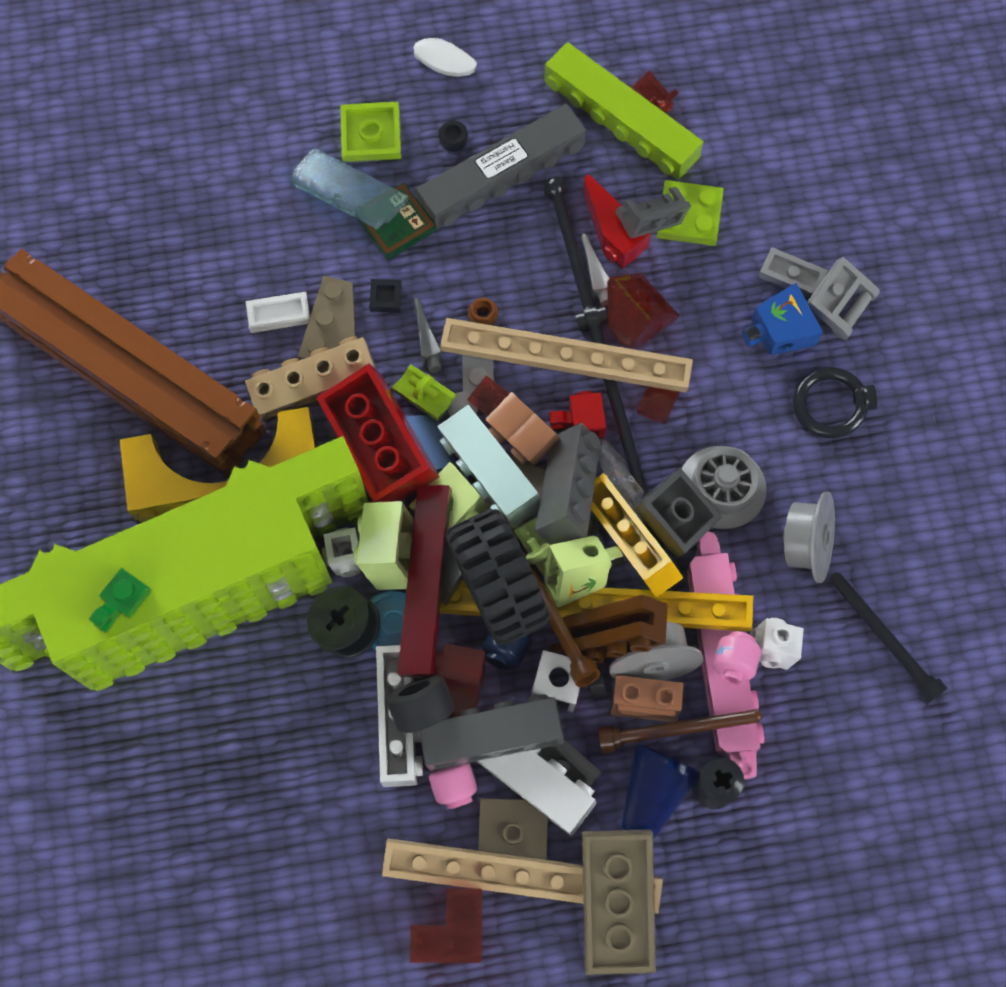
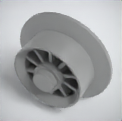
(729, 483)
(811, 536)
(663, 661)

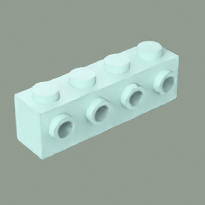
(490, 466)

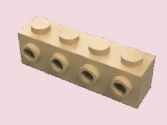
(302, 380)

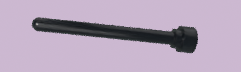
(928, 686)

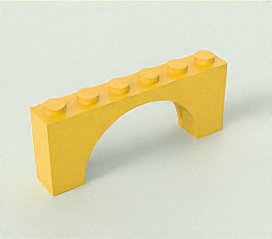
(156, 489)

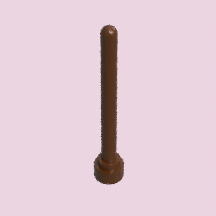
(582, 668)
(614, 738)

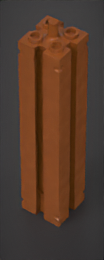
(127, 364)

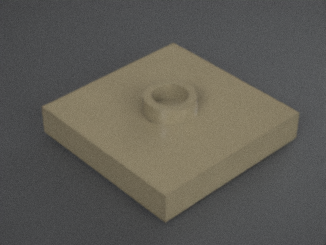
(512, 828)

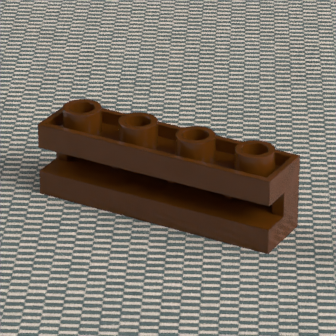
(617, 628)

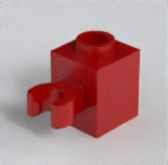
(584, 408)

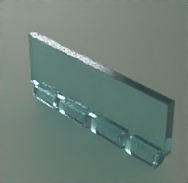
(347, 188)

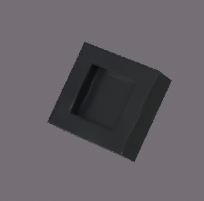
(385, 295)

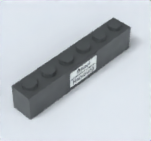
(502, 166)

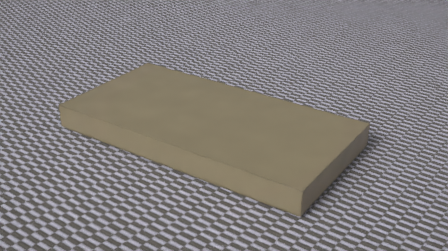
(618, 902)

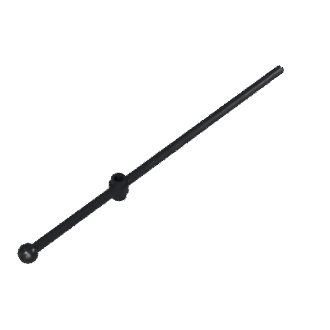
(593, 319)

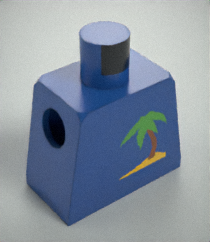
(784, 323)

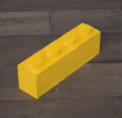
(633, 537)

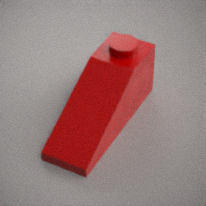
(611, 234)

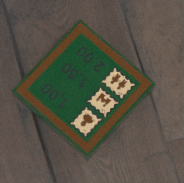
(404, 230)

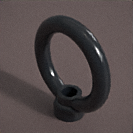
(863, 396)

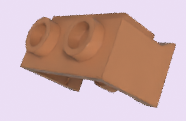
(646, 698)

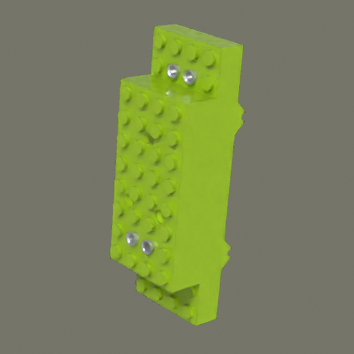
(204, 561)

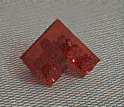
(463, 673)
(461, 937)

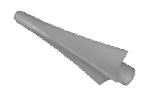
(597, 274)

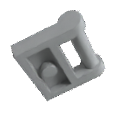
(836, 291)

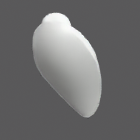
(444, 57)

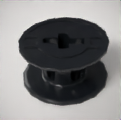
(327, 619)

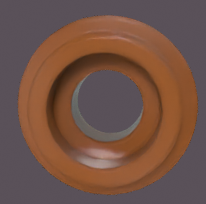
(483, 304)

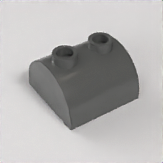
(677, 513)

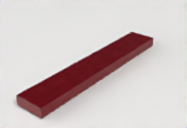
(425, 582)

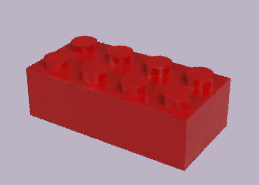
(378, 436)

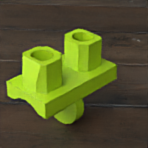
(424, 392)

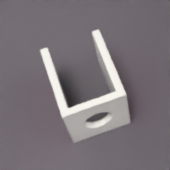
(543, 685)

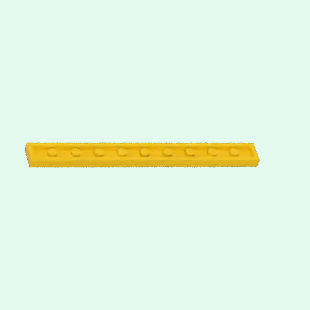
(685, 608)

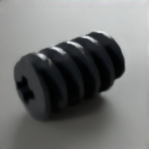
(728, 773)

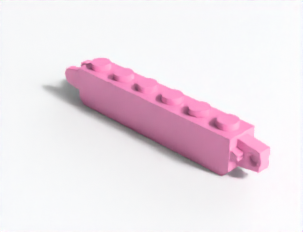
(714, 574)

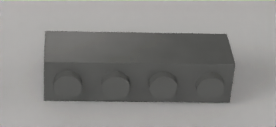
(569, 486)
(492, 733)

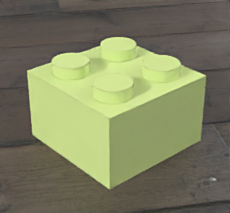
(385, 544)

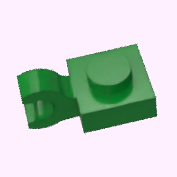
(122, 595)

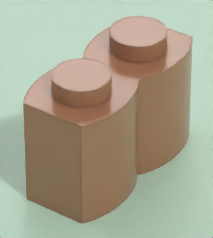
(522, 429)

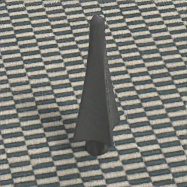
(429, 347)

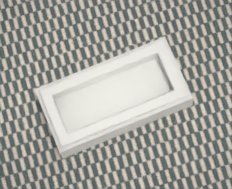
(278, 312)

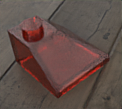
(636, 309)

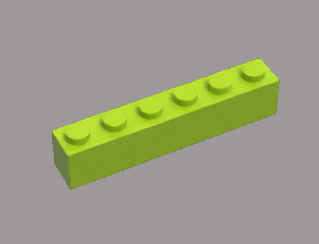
(623, 111)

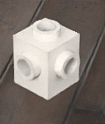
(337, 550)
(778, 643)

